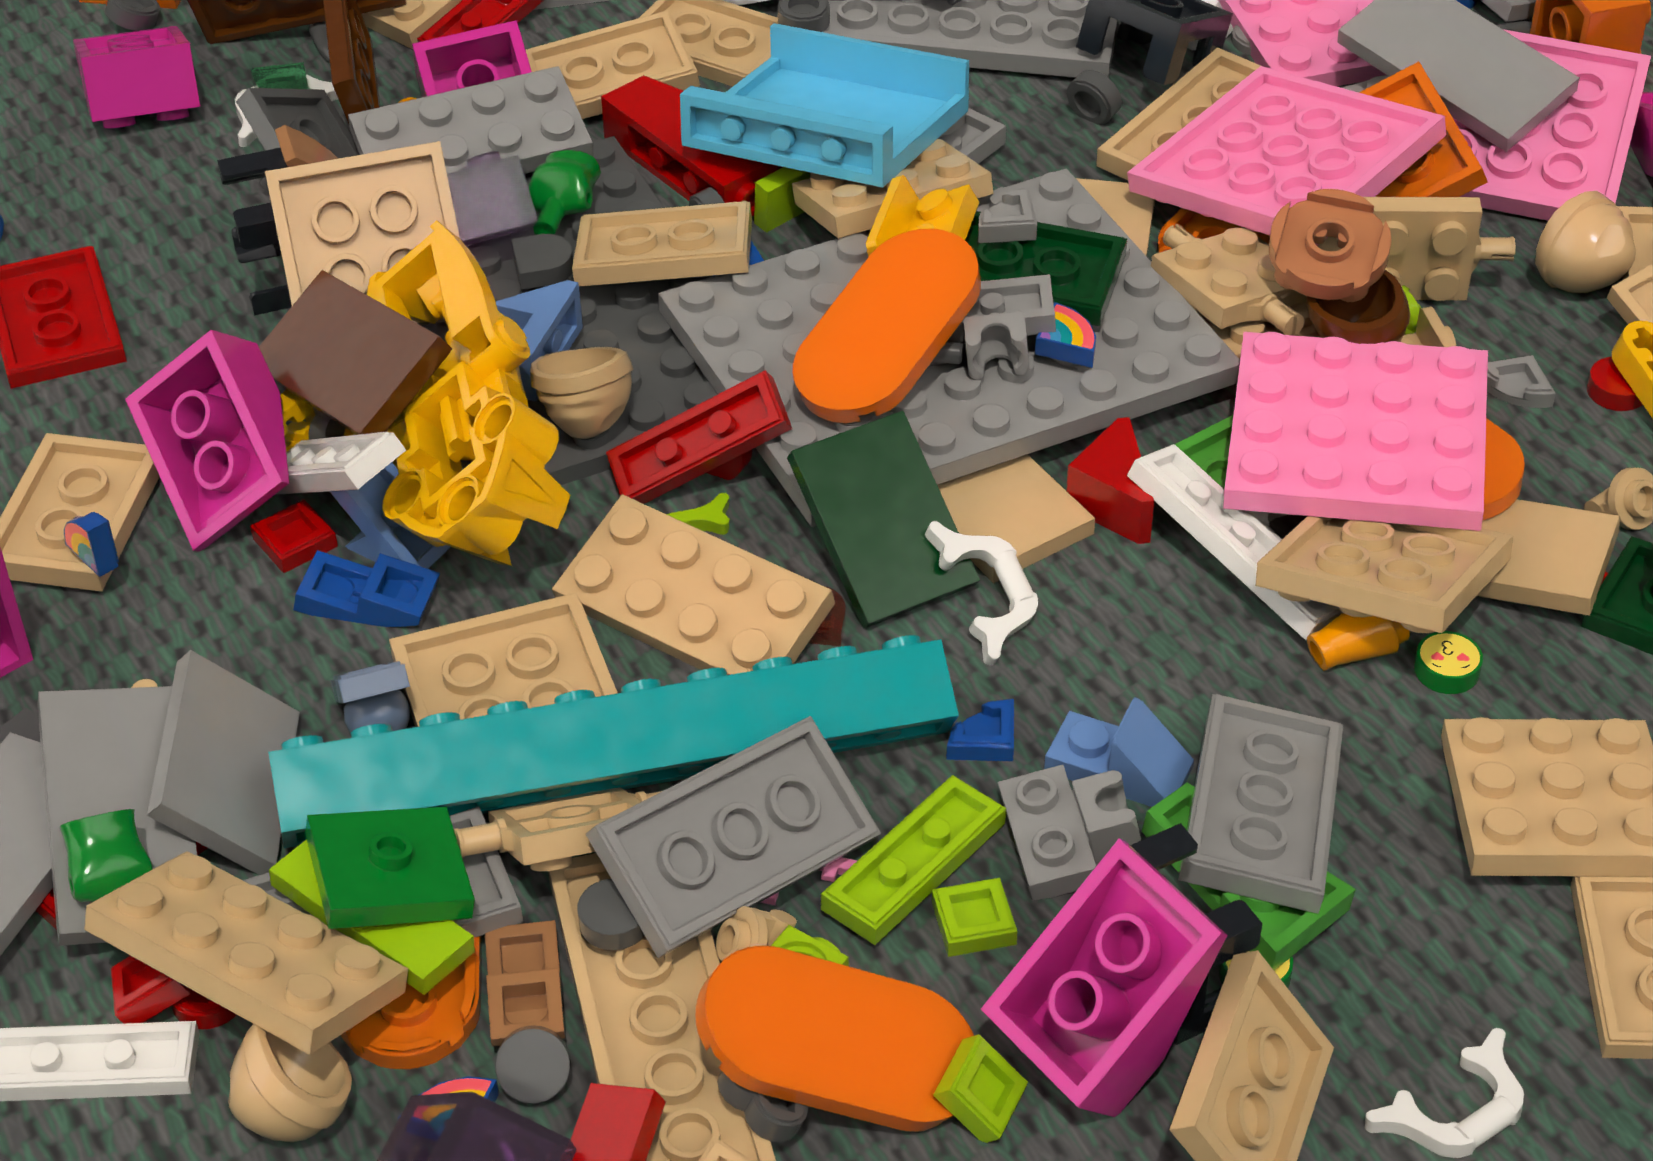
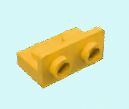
(939, 210)

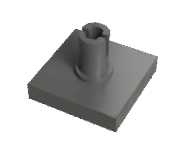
(300, 109)

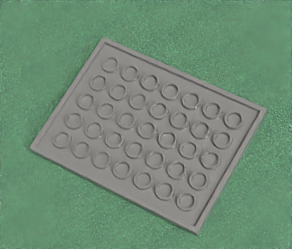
(1146, 351)

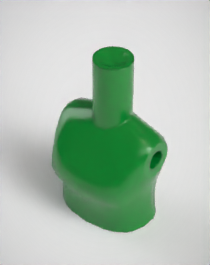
(562, 188)
(103, 854)

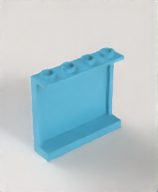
(831, 106)

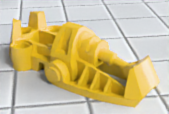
(467, 412)

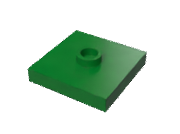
(388, 867)

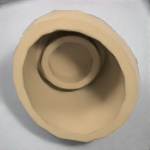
(1585, 245)
(583, 388)
(285, 1090)

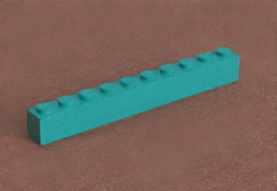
(614, 739)

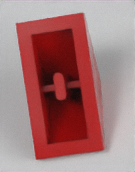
(1102, 487)

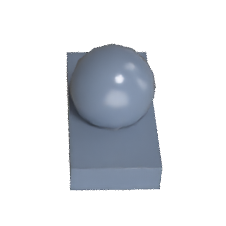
(374, 696)

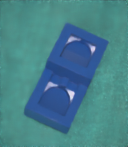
(383, 596)

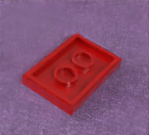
(56, 318)

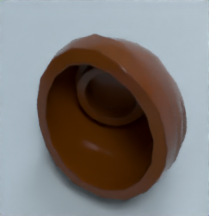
(1372, 320)

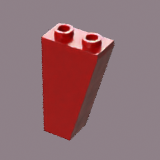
(648, 127)

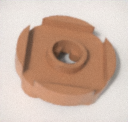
(1322, 273)

